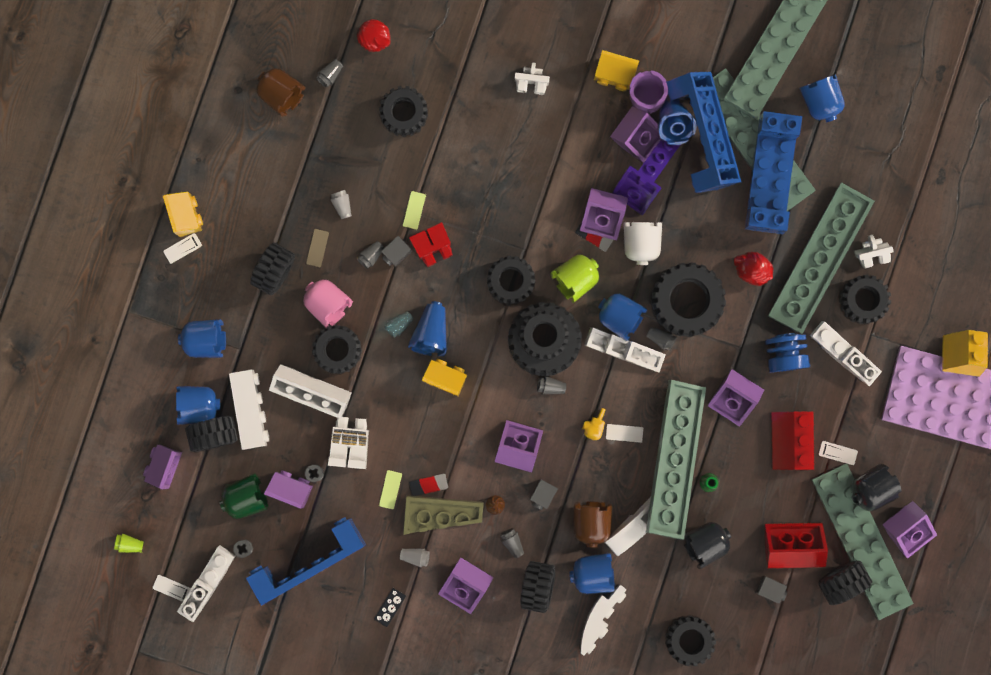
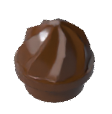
(495, 505)

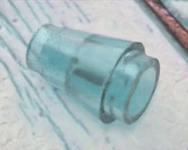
(398, 324)

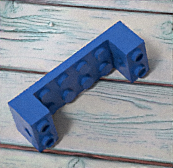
(703, 97)
(772, 172)
(267, 588)

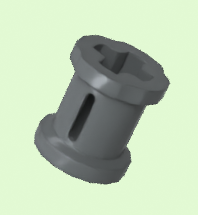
(308, 475)
(237, 549)

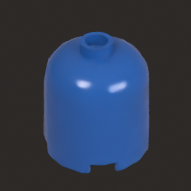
(824, 98)
(621, 315)
(203, 339)
(195, 404)
(593, 574)

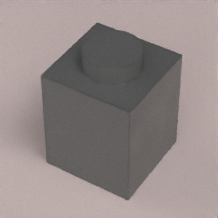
(396, 252)
(543, 495)
(772, 590)

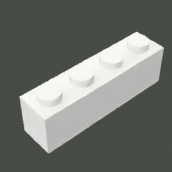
(310, 391)
(248, 409)

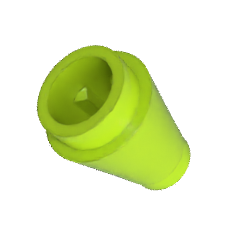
(128, 544)

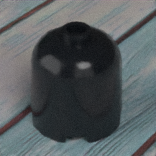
(875, 488)
(707, 543)

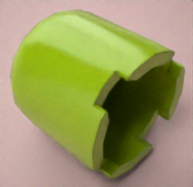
(576, 276)

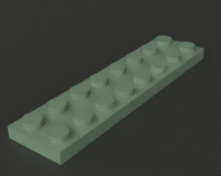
(772, 55)
(743, 135)
(821, 258)
(675, 460)
(862, 541)

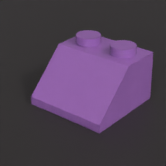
(637, 134)
(604, 214)
(736, 397)
(519, 446)
(162, 466)
(289, 489)
(910, 529)
(465, 585)

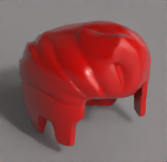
(373, 36)
(753, 268)

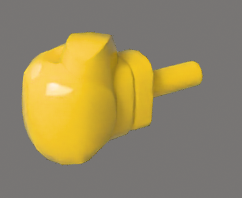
(594, 428)

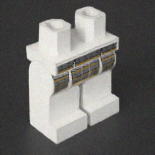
(346, 438)

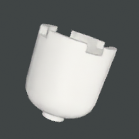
(642, 241)

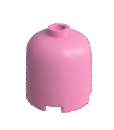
(326, 302)

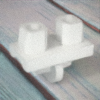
(523, 80)
(874, 248)

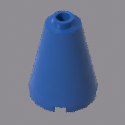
(675, 123)
(430, 331)

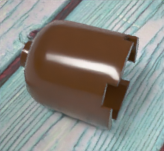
(279, 90)
(592, 522)

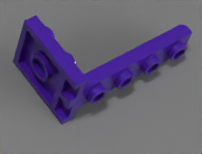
(640, 185)

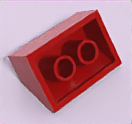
(792, 440)
(795, 545)

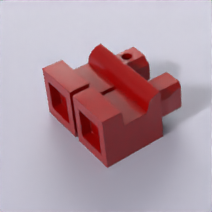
(440, 243)

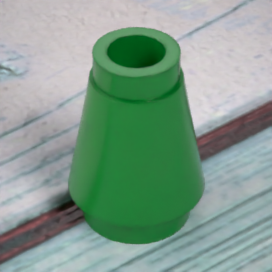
(704, 482)

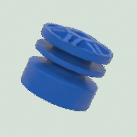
(787, 353)

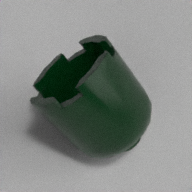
(243, 497)

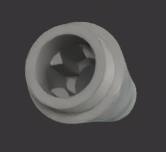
(341, 203)
(415, 556)

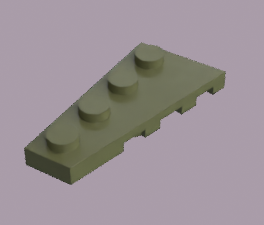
(435, 513)

